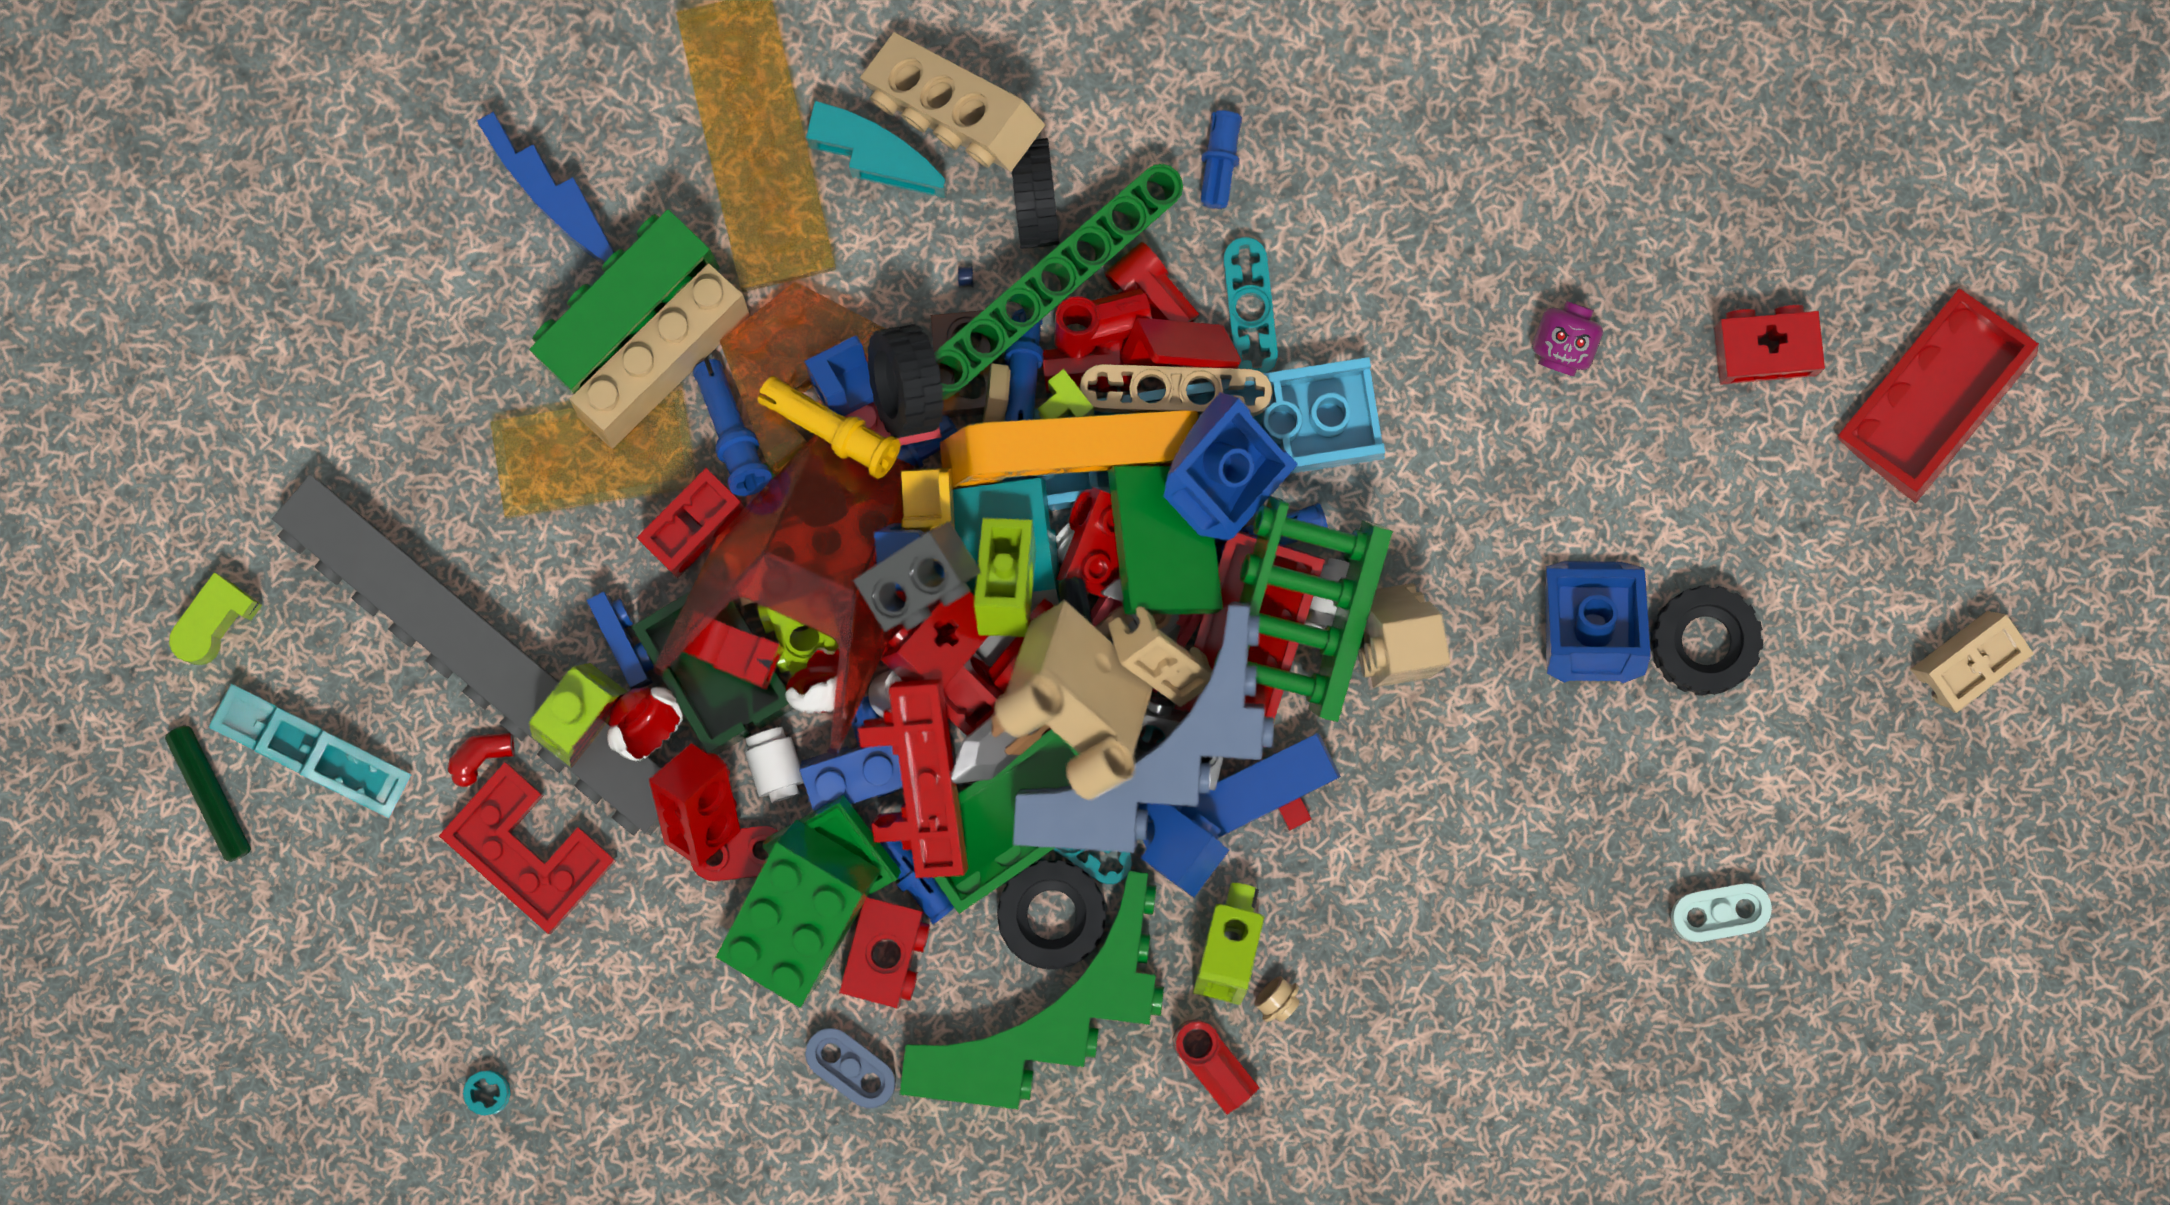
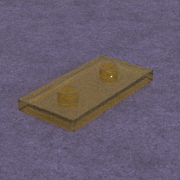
(561, 464)

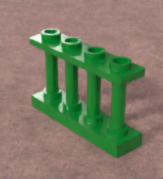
(1350, 595)

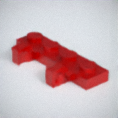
(931, 812)

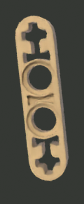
(1176, 382)

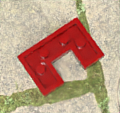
(538, 888)

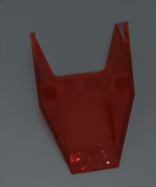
(799, 557)

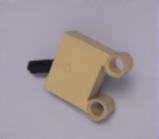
(1079, 689)

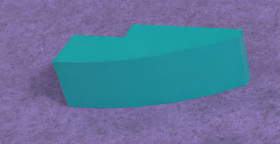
(873, 151)

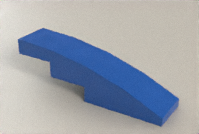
(560, 203)
(1263, 787)

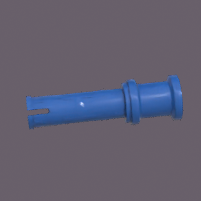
(736, 444)

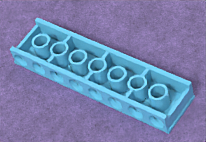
(1315, 414)

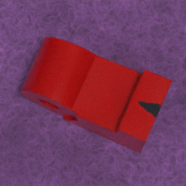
(737, 653)

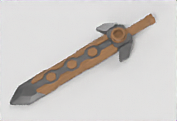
(992, 748)

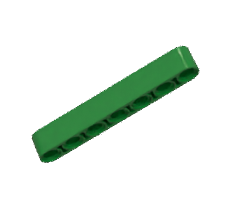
(1067, 266)

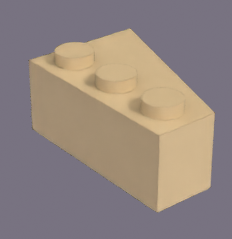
(1403, 638)

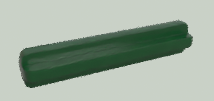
(207, 793)

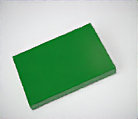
(1159, 554)

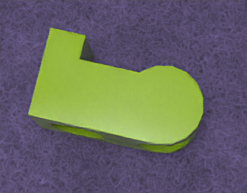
(207, 619)

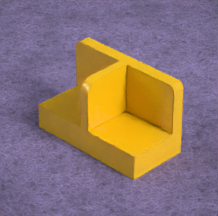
(927, 498)

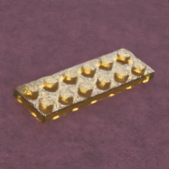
(755, 142)

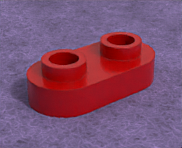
(738, 856)

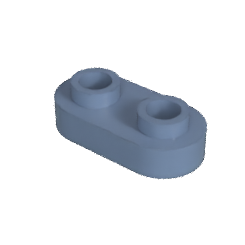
(851, 1067)

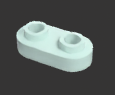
(1720, 913)

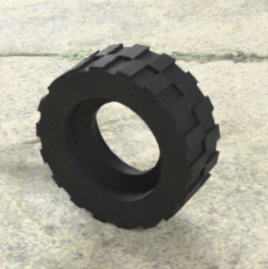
(1035, 197)
(905, 380)
(1743, 632)
(1089, 915)

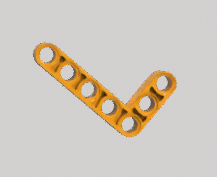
(1000, 450)

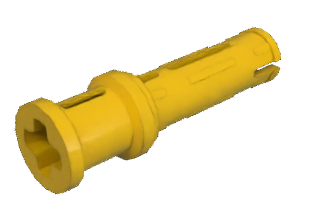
(847, 435)

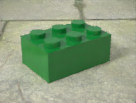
(798, 913)

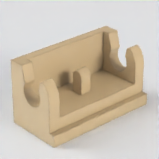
(1160, 659)
(1973, 660)

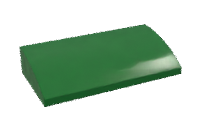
(989, 819)

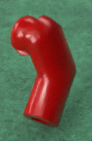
(474, 752)

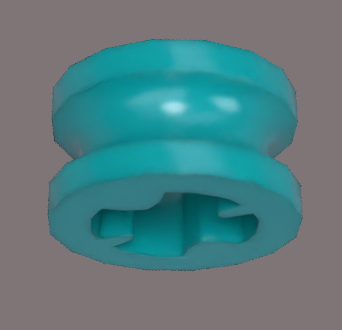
(491, 1078)

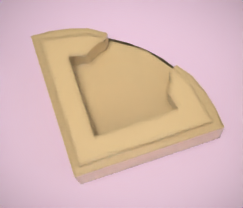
(997, 394)

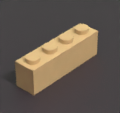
(659, 356)

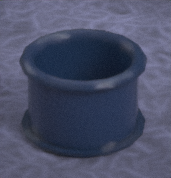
(965, 276)

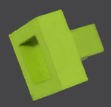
(1066, 399)

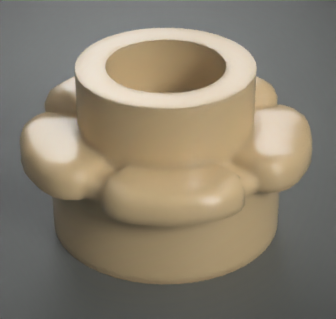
(1277, 1000)

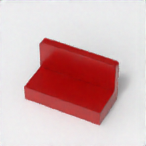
(1179, 345)

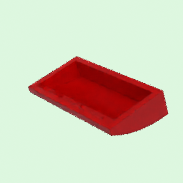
(1938, 394)
(1276, 602)

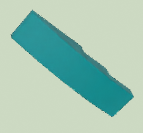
(309, 750)

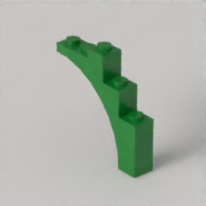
(1110, 989)

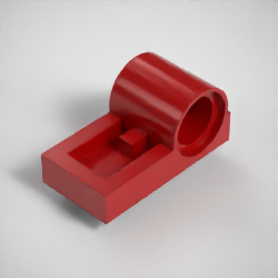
(1093, 545)

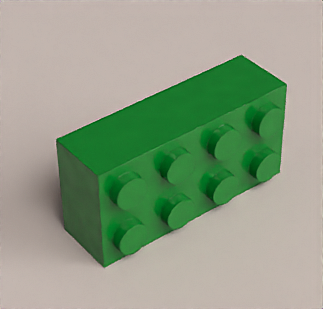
(621, 300)

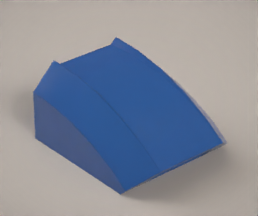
(1225, 469)
(1596, 621)

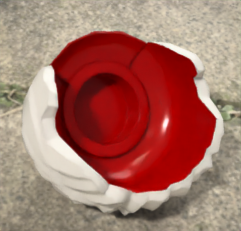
(815, 685)
(642, 721)

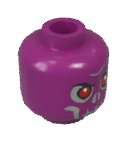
(1567, 338)

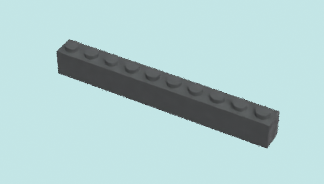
(456, 639)

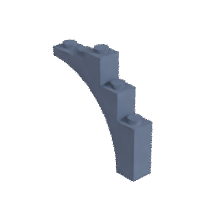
(1168, 772)

